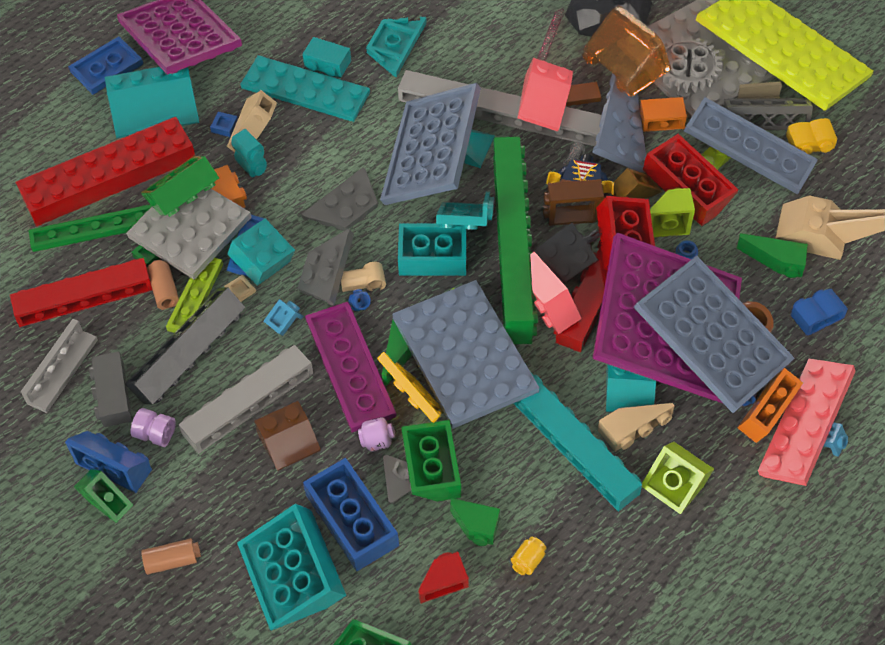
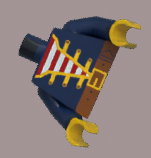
(582, 170)

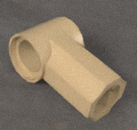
(368, 277)

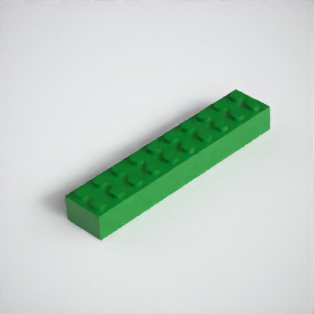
(514, 240)

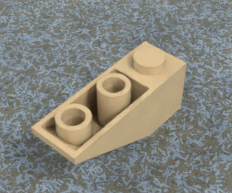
(254, 115)
(629, 423)

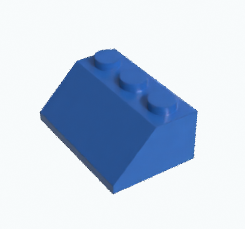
(114, 460)

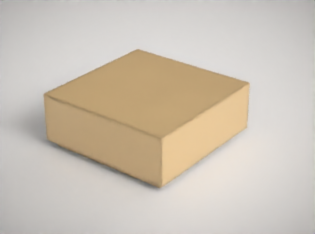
(241, 288)

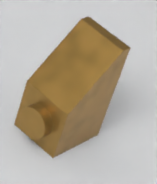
(635, 185)

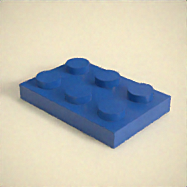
(109, 60)

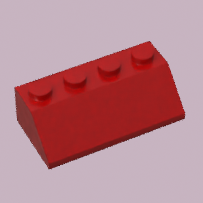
(681, 166)

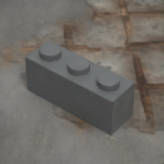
(110, 389)

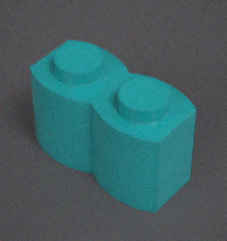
(249, 153)

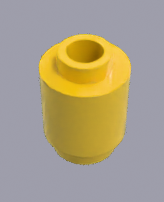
(528, 556)

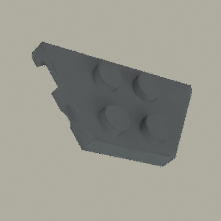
(345, 203)
(326, 267)

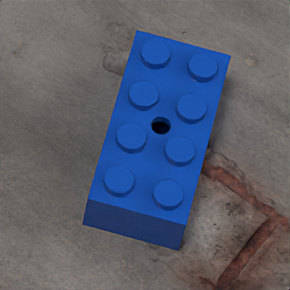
(351, 514)

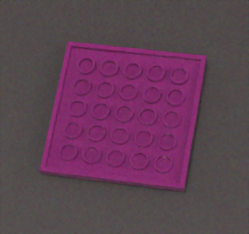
(624, 335)

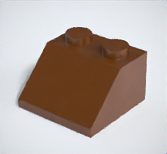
(287, 435)

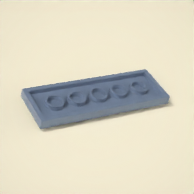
(750, 145)

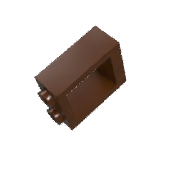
(572, 192)

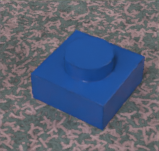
(224, 124)

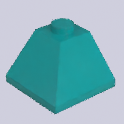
(478, 148)

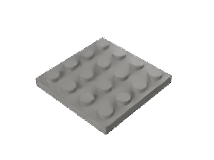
(192, 234)

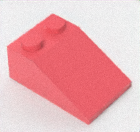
(545, 94)
(552, 297)

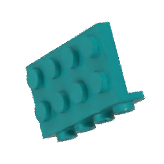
(466, 214)

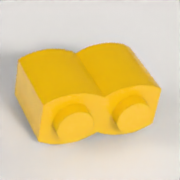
(812, 136)

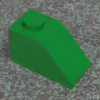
(103, 495)
(476, 520)

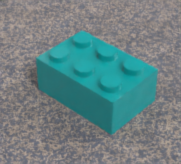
(431, 250)

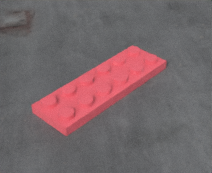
(807, 422)

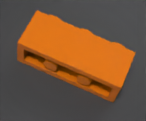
(770, 405)

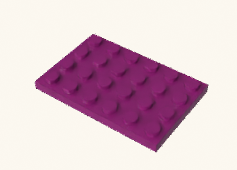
(179, 32)

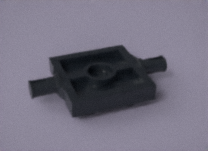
(568, 252)

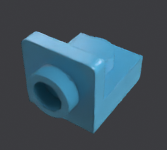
(282, 316)
(836, 439)

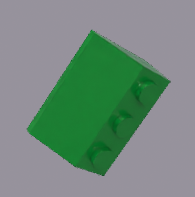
(181, 185)
(432, 461)

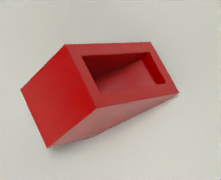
(443, 577)

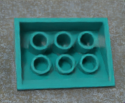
(149, 98)
(291, 567)

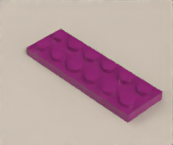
(349, 365)

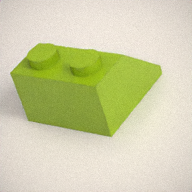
(673, 213)
(676, 477)

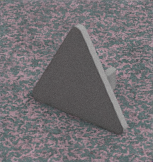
(396, 478)

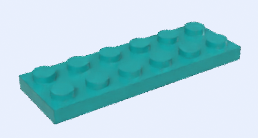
(305, 88)

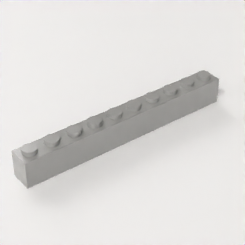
(504, 108)

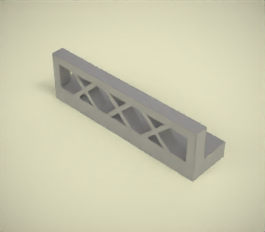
(59, 367)

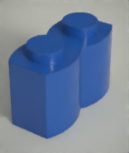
(818, 311)

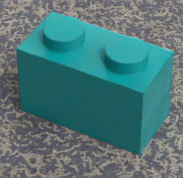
(326, 57)

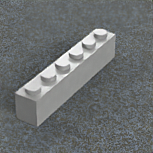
(245, 398)

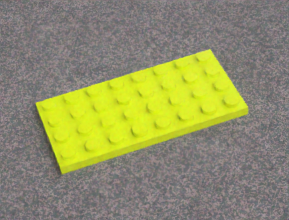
(786, 49)

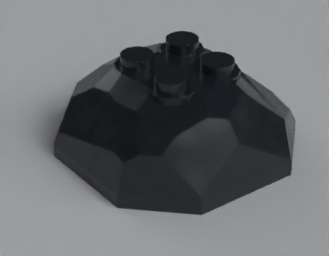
(589, 14)

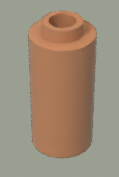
(163, 284)
(170, 556)

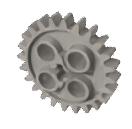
(704, 64)

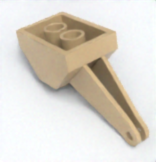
(825, 225)

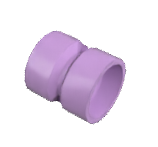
(151, 427)

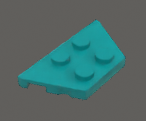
(394, 42)

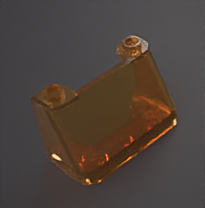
(628, 51)

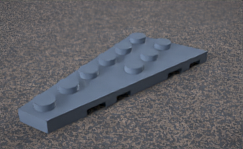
(621, 130)

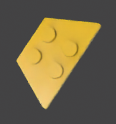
(408, 383)

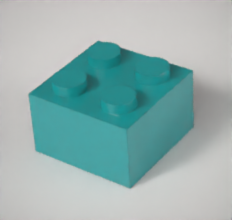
(261, 251)

